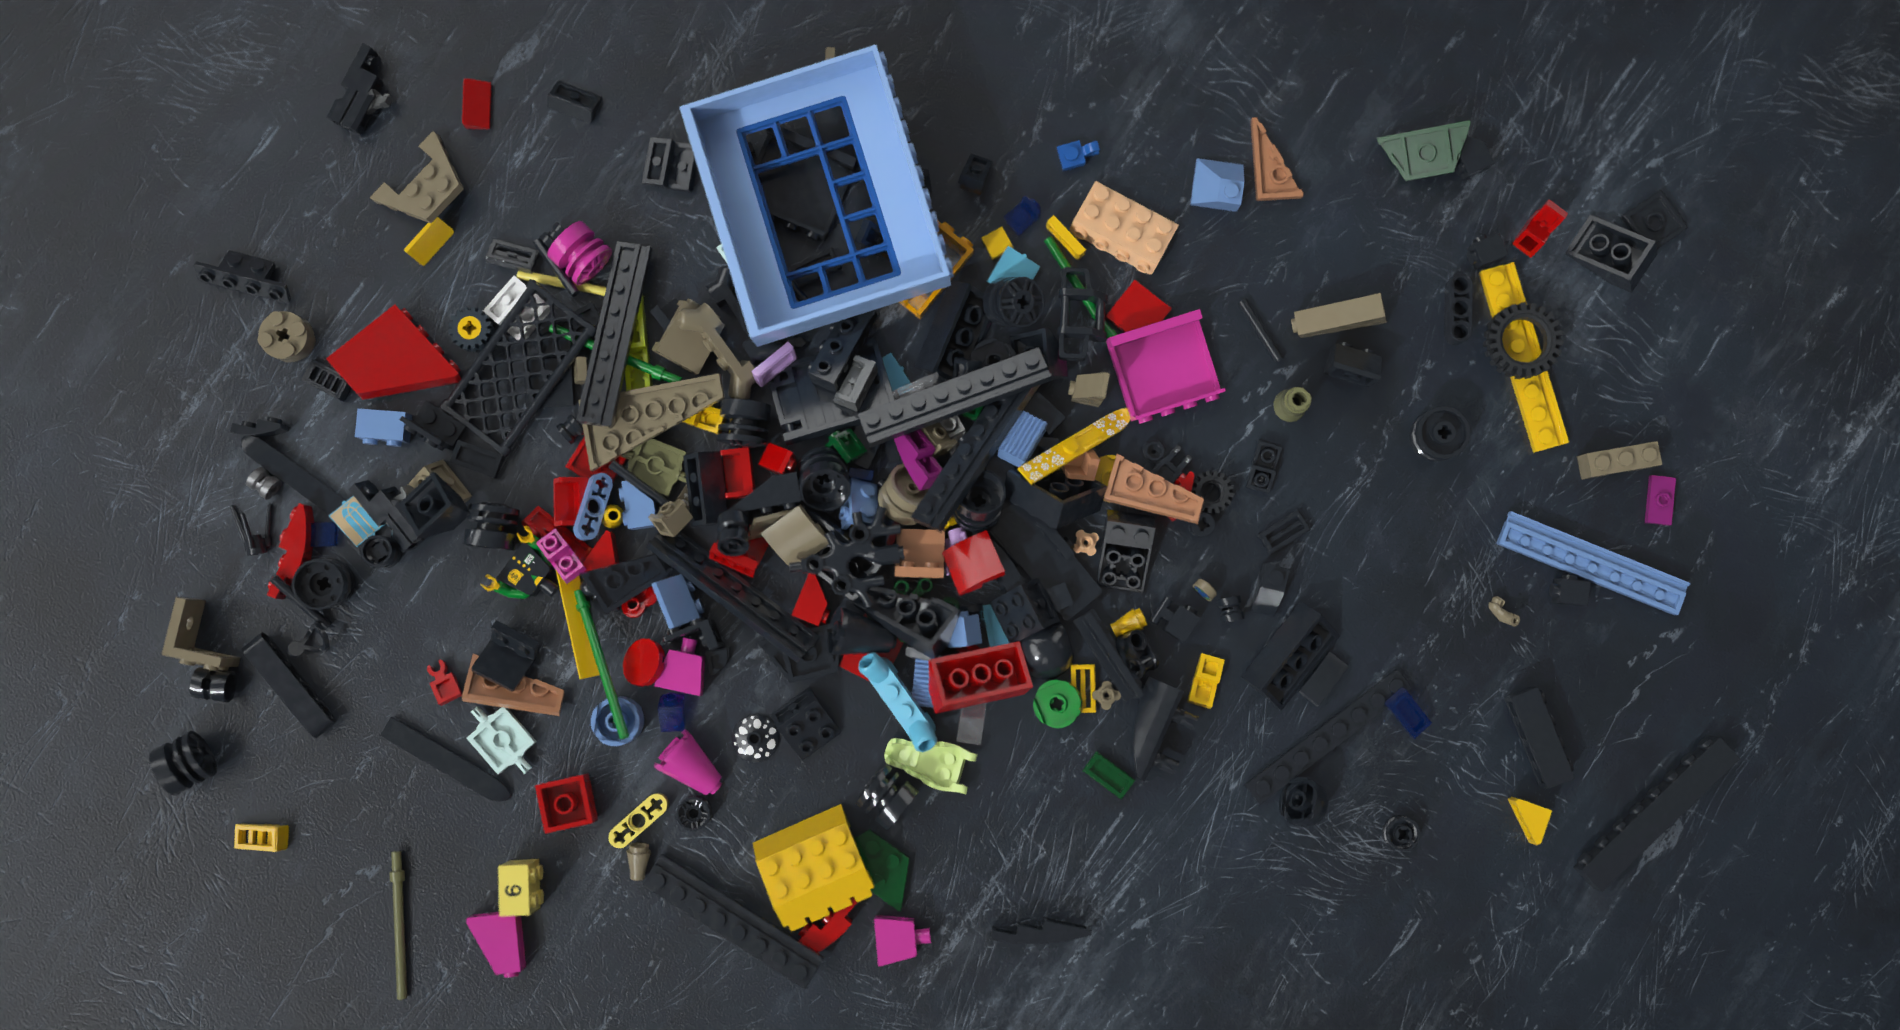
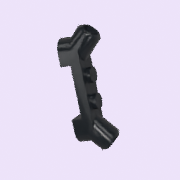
(723, 292)

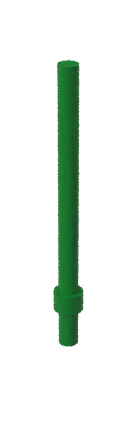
(1074, 280)
(657, 372)

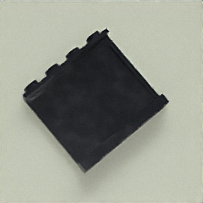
(799, 191)

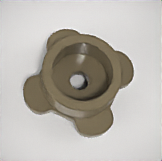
(1099, 695)

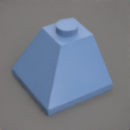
(1217, 185)

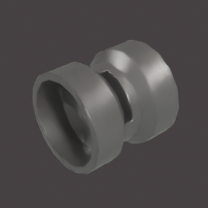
(264, 483)

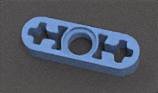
(593, 525)

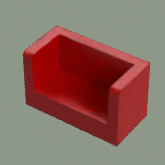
(738, 472)
(567, 499)

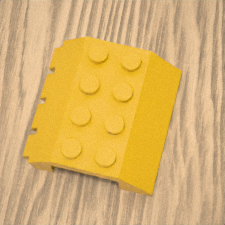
(812, 868)

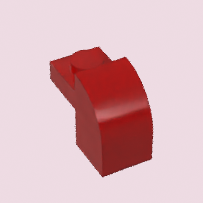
(1539, 227)

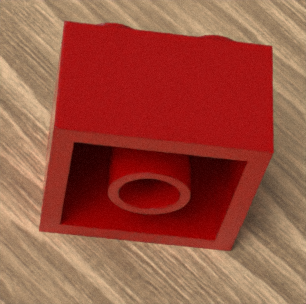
(566, 803)

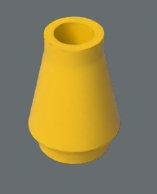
(612, 523)
(1130, 621)

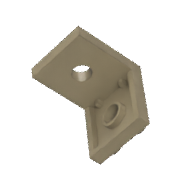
(183, 634)

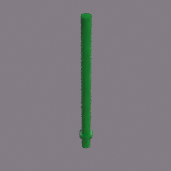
(583, 607)

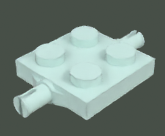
(501, 739)

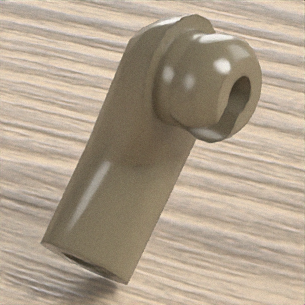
(1501, 614)

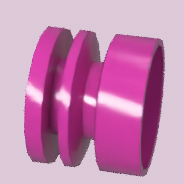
(579, 253)

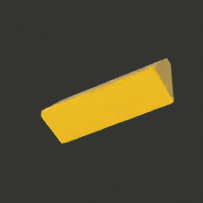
(429, 241)

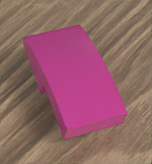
(561, 556)

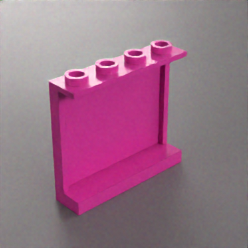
(1164, 367)

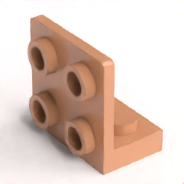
(921, 553)

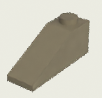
(1089, 388)

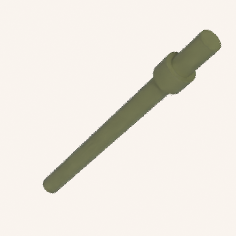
(397, 877)

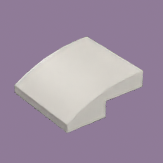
(504, 302)

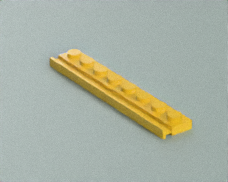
(1520, 342)

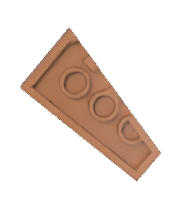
(1143, 490)
(528, 696)

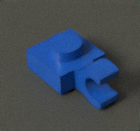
(1073, 155)

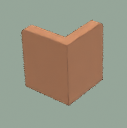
(1082, 467)

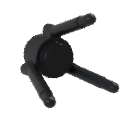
(253, 543)

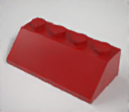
(978, 677)

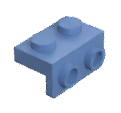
(861, 499)

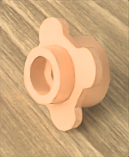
(1081, 537)

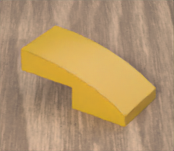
(707, 420)
(1205, 681)

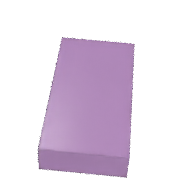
(774, 364)

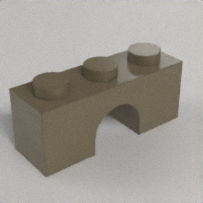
(1619, 460)

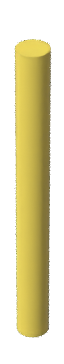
(554, 281)

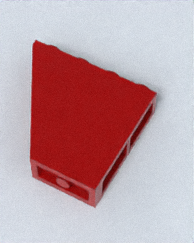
(392, 358)

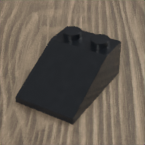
(1612, 252)

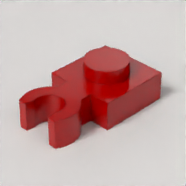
(445, 686)

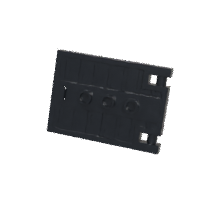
(813, 407)

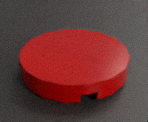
(643, 662)

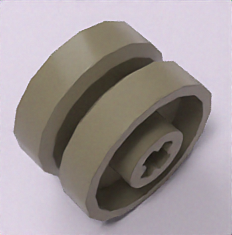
(900, 496)

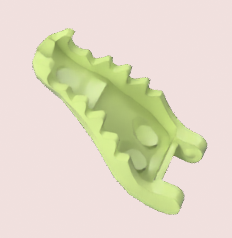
(937, 767)

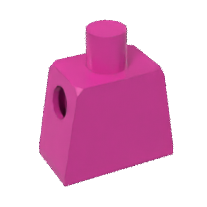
(683, 670)
(897, 938)

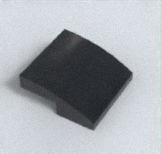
(670, 165)

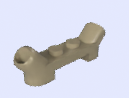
(705, 321)

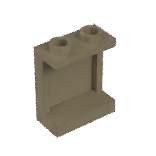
(684, 346)

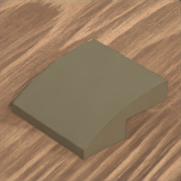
(795, 536)

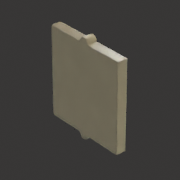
(762, 523)

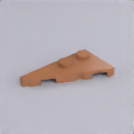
(1272, 177)

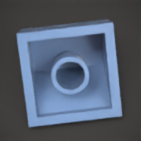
(678, 601)

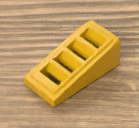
(276, 840)

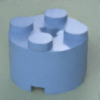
(605, 728)

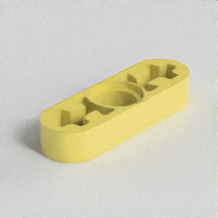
(629, 837)

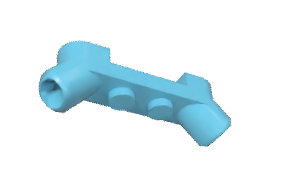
(899, 700)

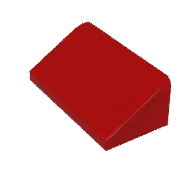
(476, 104)

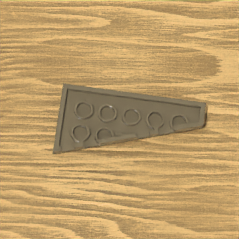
(647, 413)

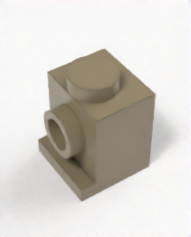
(939, 438)
(671, 518)

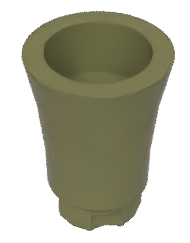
(1286, 409)

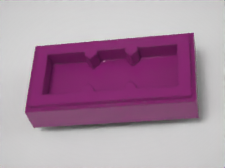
(1660, 500)

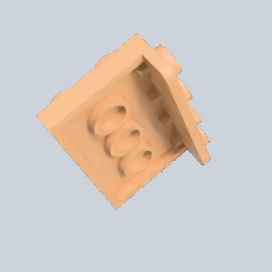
(1123, 228)

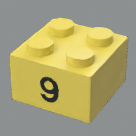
(520, 887)

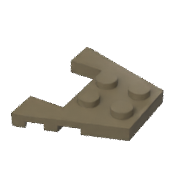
(430, 190)

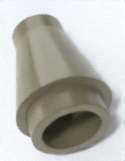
(638, 858)

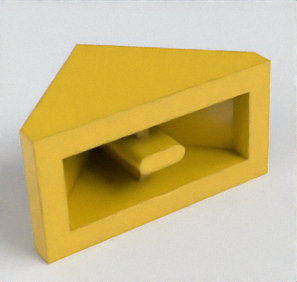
(1531, 818)

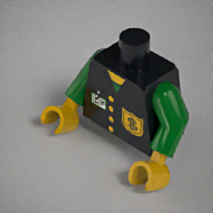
(525, 572)

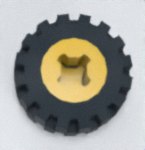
(477, 335)

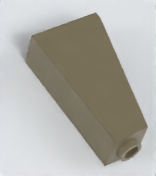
(1340, 316)

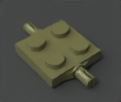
(657, 465)

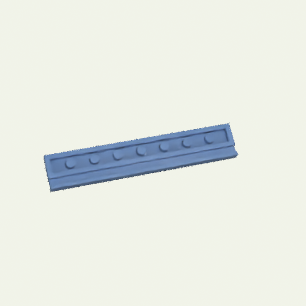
(1593, 563)

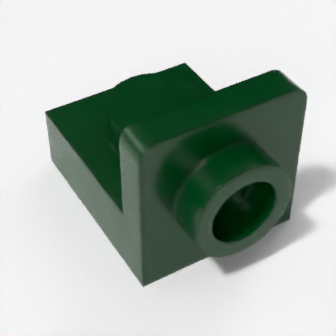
(846, 444)

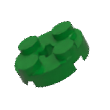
(1045, 698)

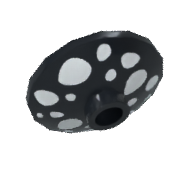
(767, 735)

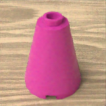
(689, 765)

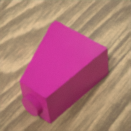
(500, 941)

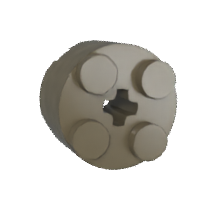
(273, 333)

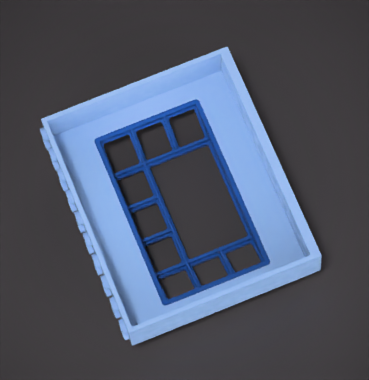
(887, 165)

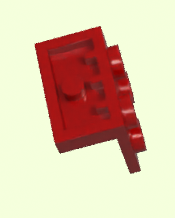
(744, 563)

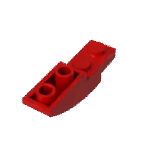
(296, 541)
(835, 924)

